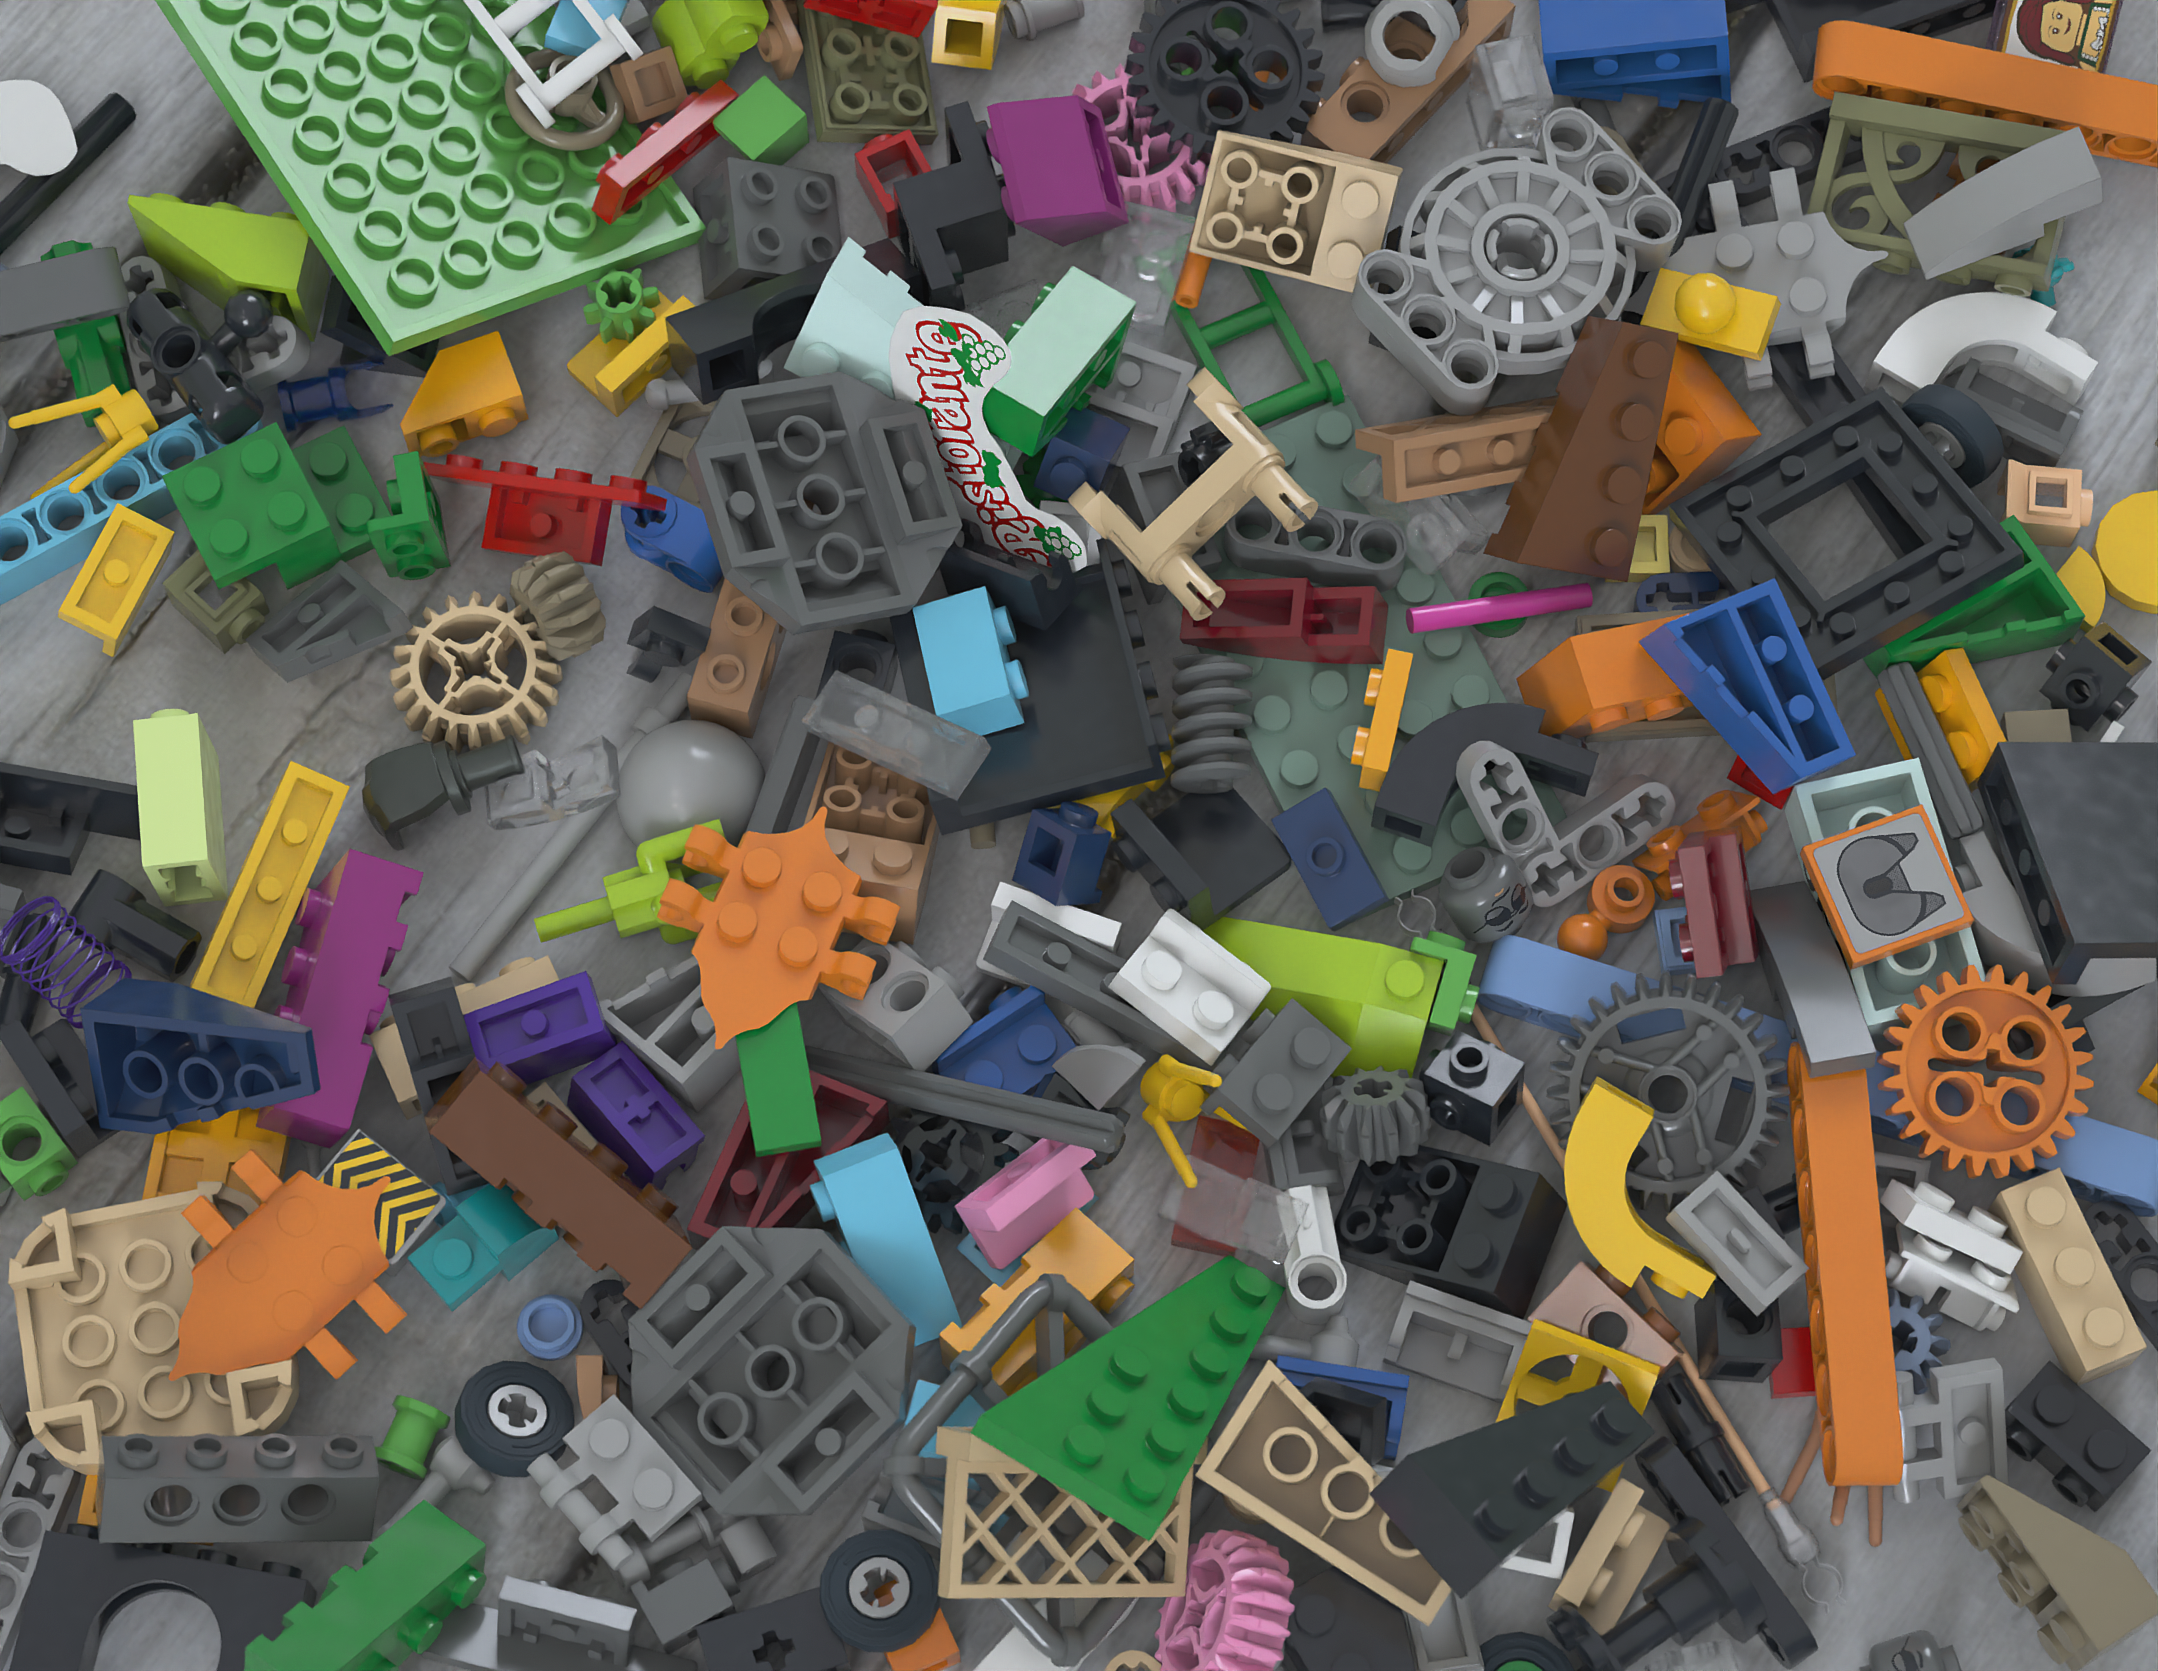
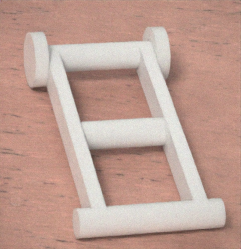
(544, 97)

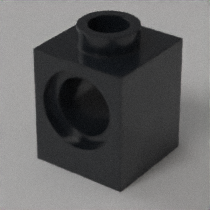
(862, 650)
(1726, 1352)

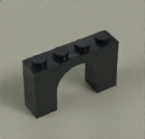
(87, 1583)

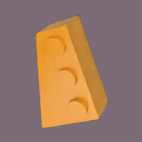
(1084, 1258)

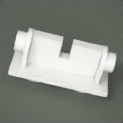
(1975, 1291)

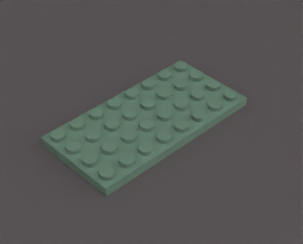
(1311, 710)

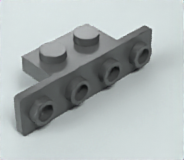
(547, 1631)

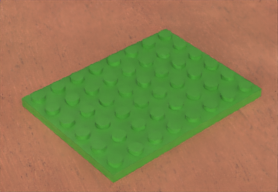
(408, 163)

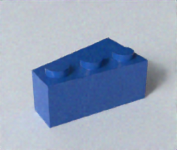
(1636, 48)

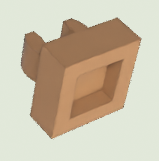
(649, 84)

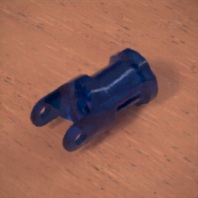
(323, 397)

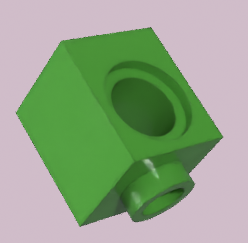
(45, 1170)

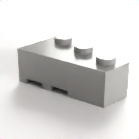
(674, 1033)

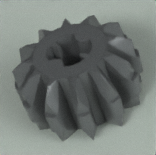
(1375, 1115)

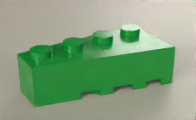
(387, 1606)

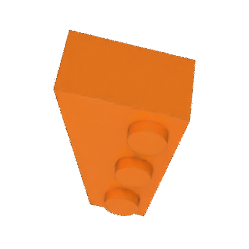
(1601, 682)

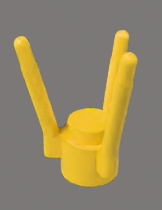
(123, 425)
(1174, 1095)

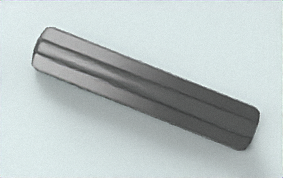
(1928, 743)

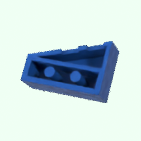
(1755, 684)

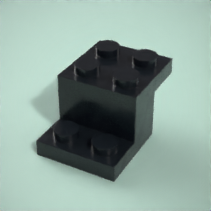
(954, 215)

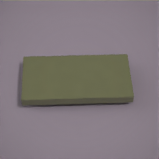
(865, 80)

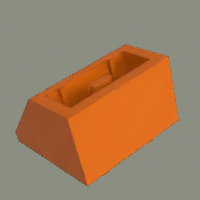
(1698, 431)

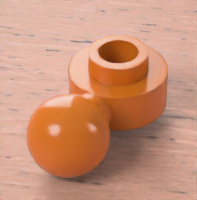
(1587, 933)

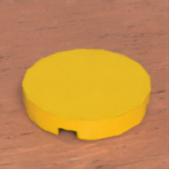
(2128, 551)

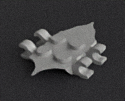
(1787, 258)

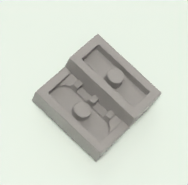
(1147, 398)

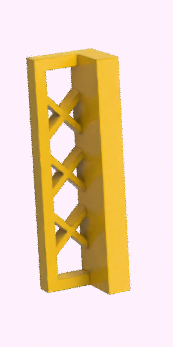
(270, 885)

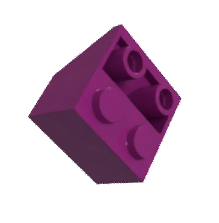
(1056, 167)

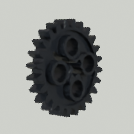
(1183, 101)

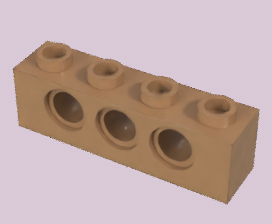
(1402, 109)
(737, 662)

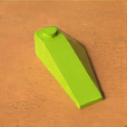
(1357, 988)

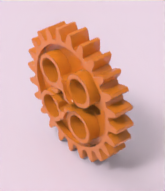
(1981, 1130)

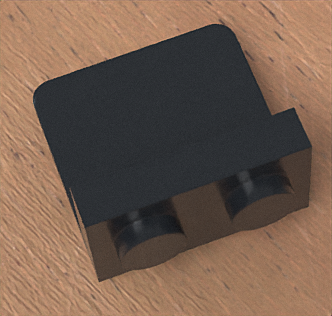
(1200, 853)

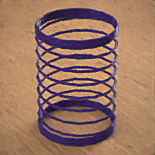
(79, 991)

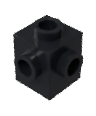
(2094, 677)
(1472, 1086)

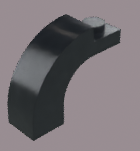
(1425, 769)

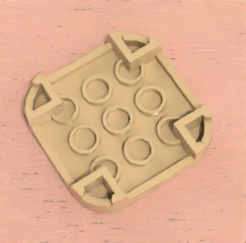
(102, 1324)

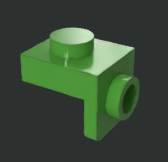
(1454, 996)

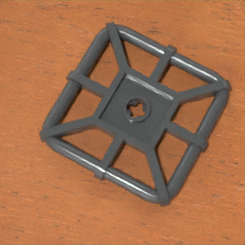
(972, 1375)

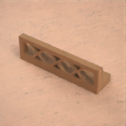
(1456, 451)

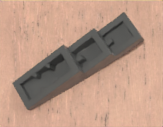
(1810, 981)

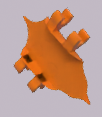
(773, 923)
(282, 1274)

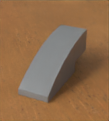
(2005, 204)

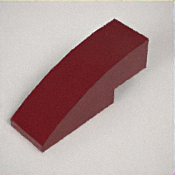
(1292, 621)

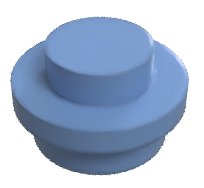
(550, 1327)

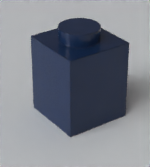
(1081, 453)

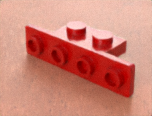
(546, 514)

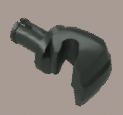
(424, 776)

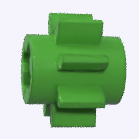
(617, 291)

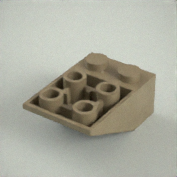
(2069, 1578)

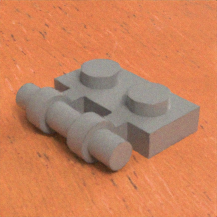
(1967, 1429)
(630, 1468)

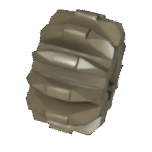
(561, 601)

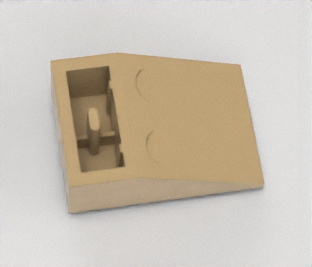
(1294, 209)

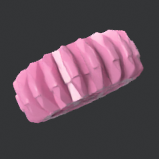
(1136, 184)
(1231, 1607)

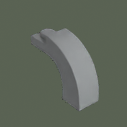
(2007, 939)

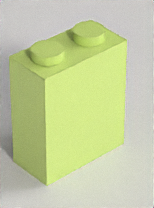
(180, 808)

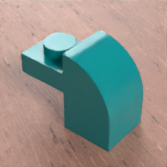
(477, 1244)

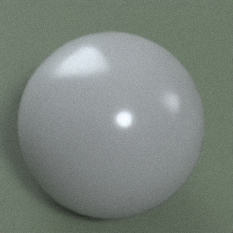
(687, 778)

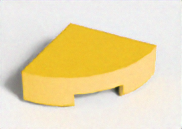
(2085, 585)

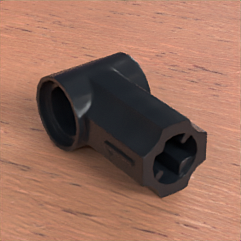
(134, 927)

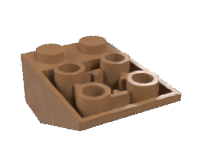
(879, 830)

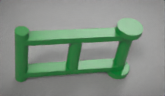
(1318, 378)

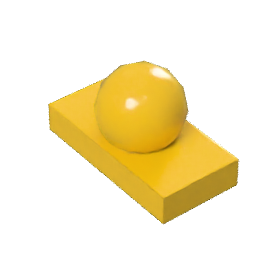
(1712, 312)

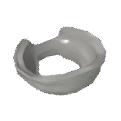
(1410, 72)

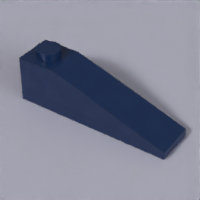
(187, 1056)

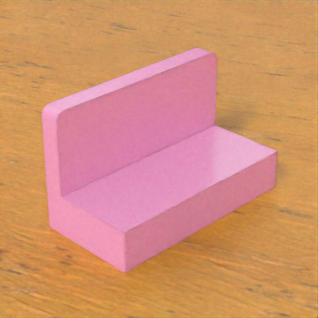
(1026, 1200)

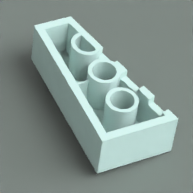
(854, 324)

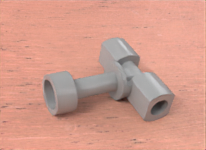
(739, 1539)

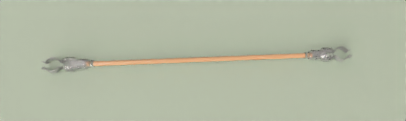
(1793, 1539)

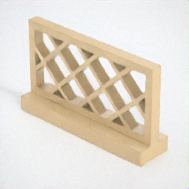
(972, 1455)

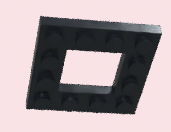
(1872, 435)

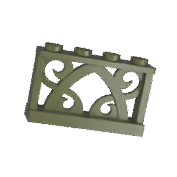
(1886, 129)

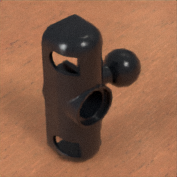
(199, 362)

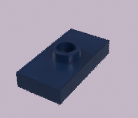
(1330, 859)

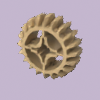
(439, 643)

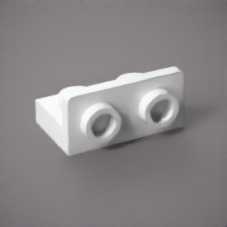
(1190, 986)

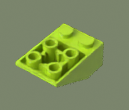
(233, 250)

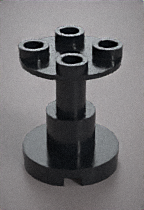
(1677, 1606)

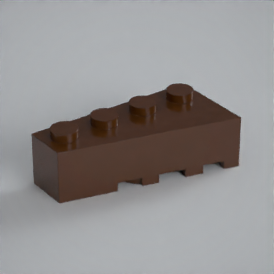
(1593, 456)
(561, 1178)

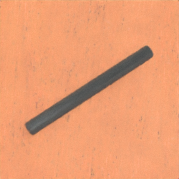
(971, 1101)

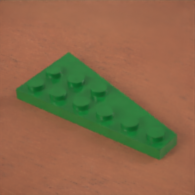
(1139, 1401)

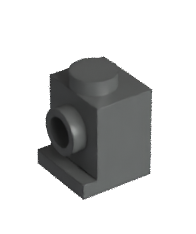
(686, 1598)

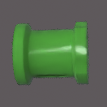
(410, 1437)

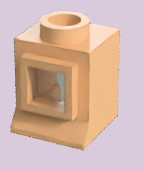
(2046, 502)

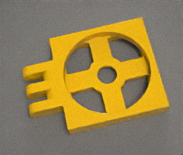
(1550, 1341)

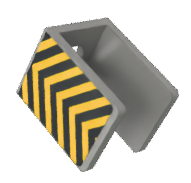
(405, 1206)

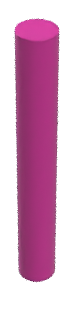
(1499, 608)

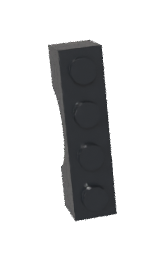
(727, 338)

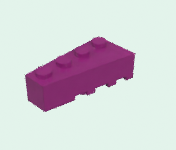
(335, 986)

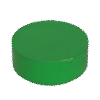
(1493, 585)

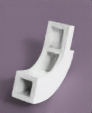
(1989, 328)

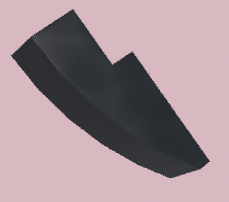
(436, 1053)

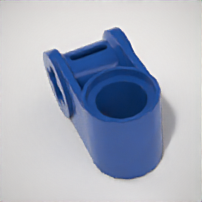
(677, 544)

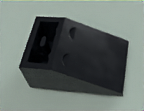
(1452, 1226)

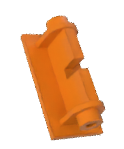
(1715, 812)

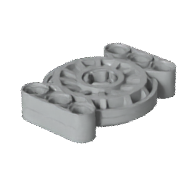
(1523, 204)

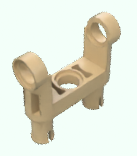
(1245, 470)

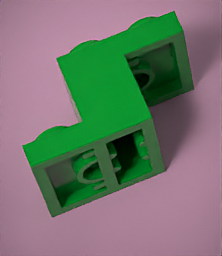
(277, 505)

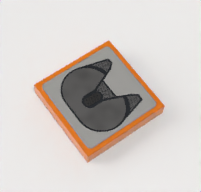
(1886, 887)

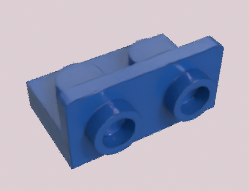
(1009, 1045)

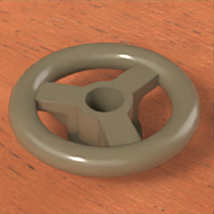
(578, 105)

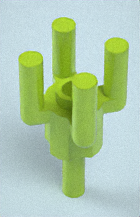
(634, 894)

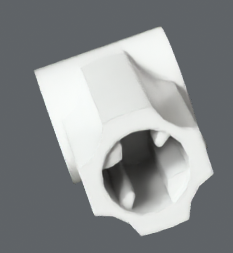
(1314, 1254)

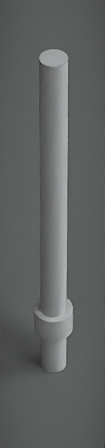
(560, 845)

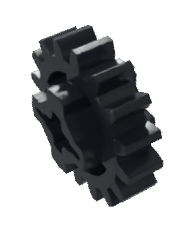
(965, 1143)

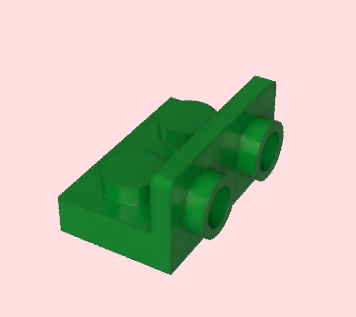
(413, 538)

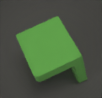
(764, 124)

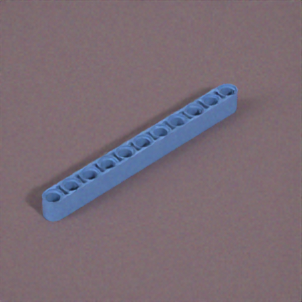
(1553, 985)

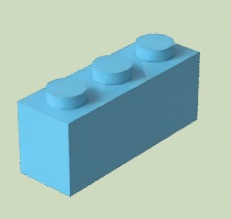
(885, 1230)

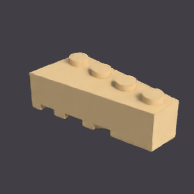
(1315, 1488)

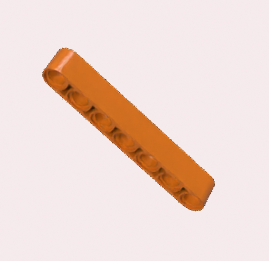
(1896, 66)
(1845, 1276)

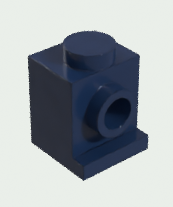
(1063, 854)

